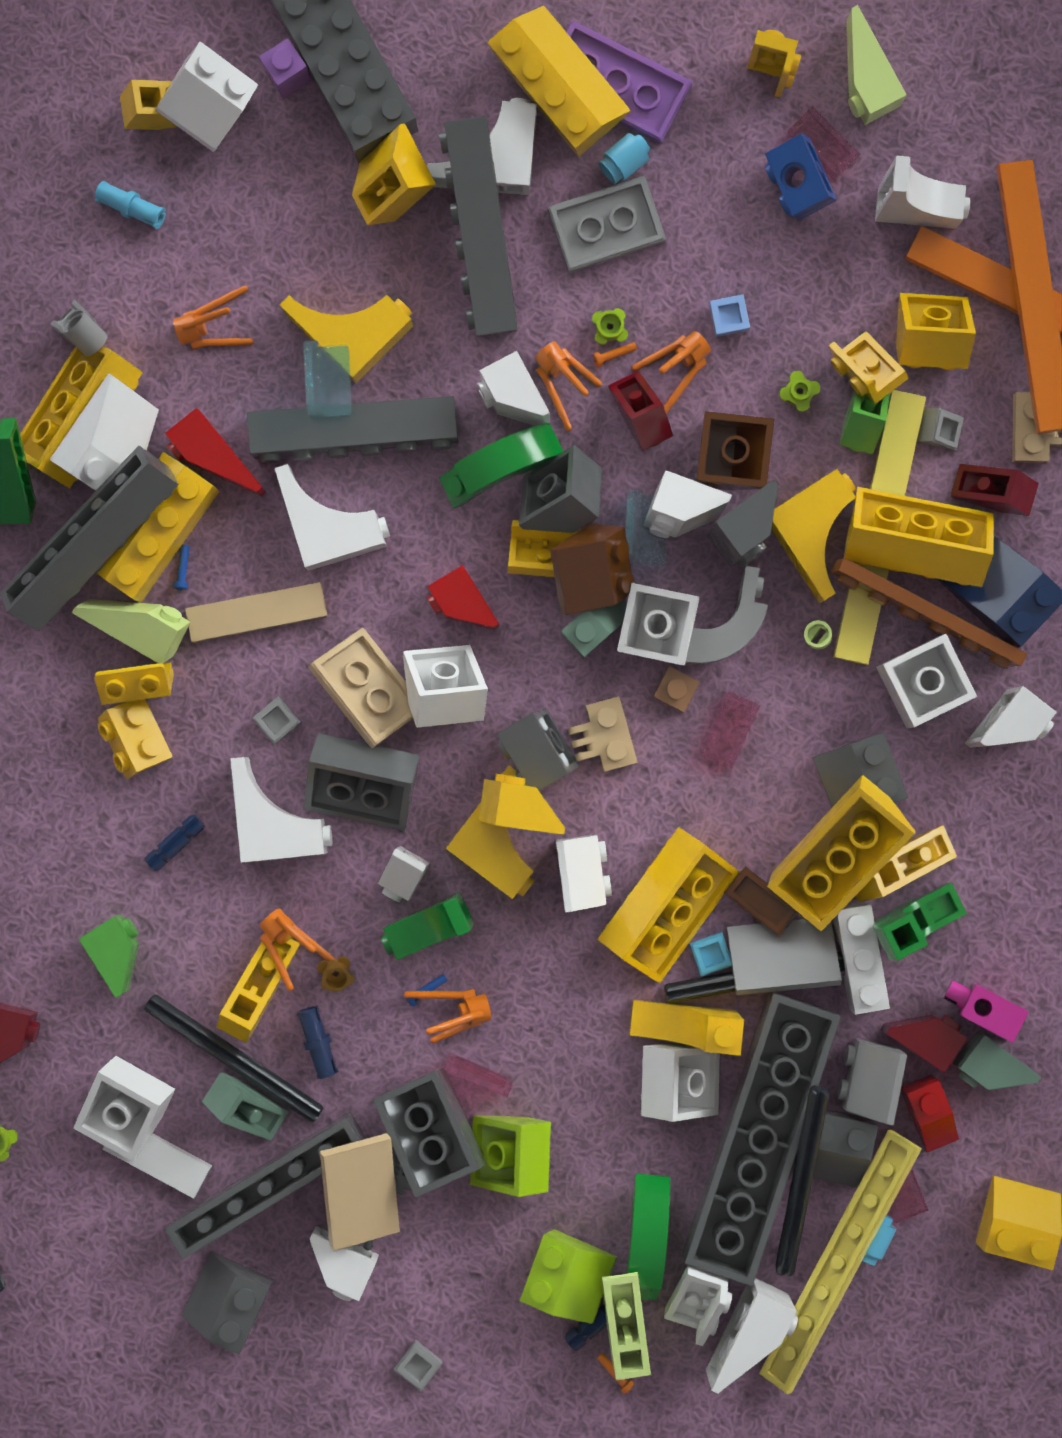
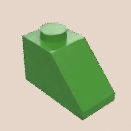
(864, 423)
(113, 952)

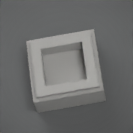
(276, 720)
(418, 1365)

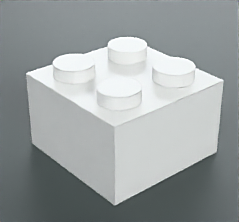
(926, 681)

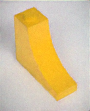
(365, 333)
(804, 526)
(492, 853)
(701, 1027)

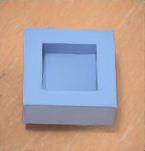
(729, 315)

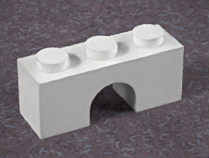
(862, 959)

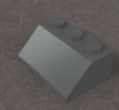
(743, 530)
(360, 782)
(429, 1132)

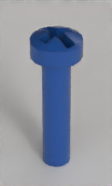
(182, 569)
(429, 987)

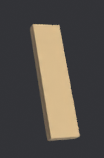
(256, 612)

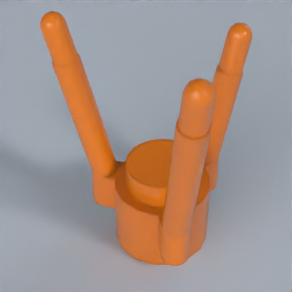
(193, 326)
(688, 351)
(557, 362)
(281, 929)
(472, 1011)

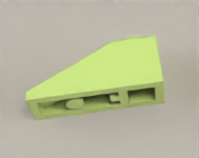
(871, 80)
(142, 626)
(626, 1326)

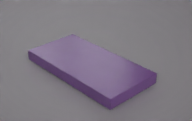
(644, 86)

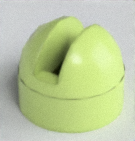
(811, 632)

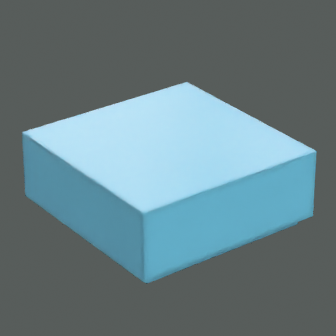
(711, 954)

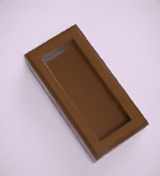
(760, 901)

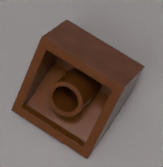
(734, 451)
(592, 568)

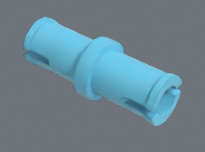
(130, 205)

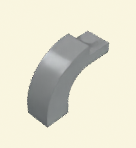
(723, 641)

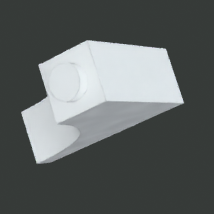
(511, 148)
(919, 200)
(328, 534)
(266, 829)

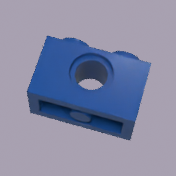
(814, 191)

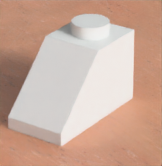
(402, 874)
(343, 1269)

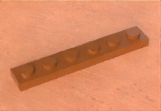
(914, 608)

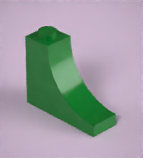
(16, 487)
(427, 927)

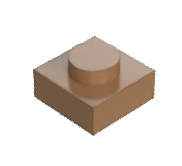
(676, 689)

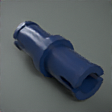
(317, 1042)

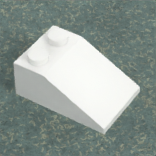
(106, 433)
(753, 1332)

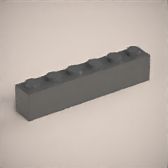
(481, 225)
(368, 429)
(88, 538)
(259, 1188)

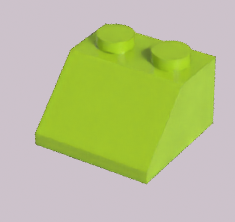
(514, 1154)
(567, 1277)

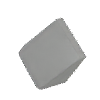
(940, 428)

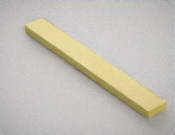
(889, 476)
(841, 1259)

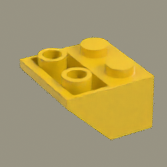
(391, 178)

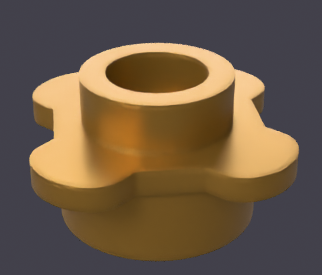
(338, 981)

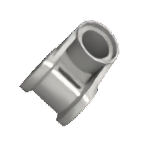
(81, 329)

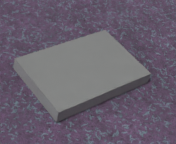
(606, 224)
(795, 960)

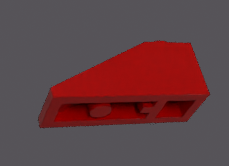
(206, 449)

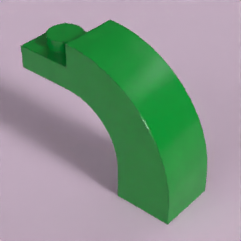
(500, 462)
(906, 926)
(649, 1232)

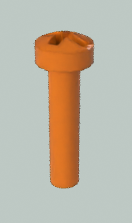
(600, 358)
(626, 1386)

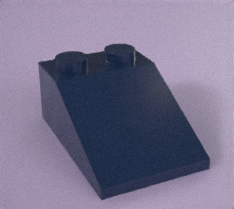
(1012, 598)

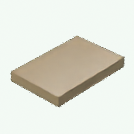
(364, 687)
(360, 1191)

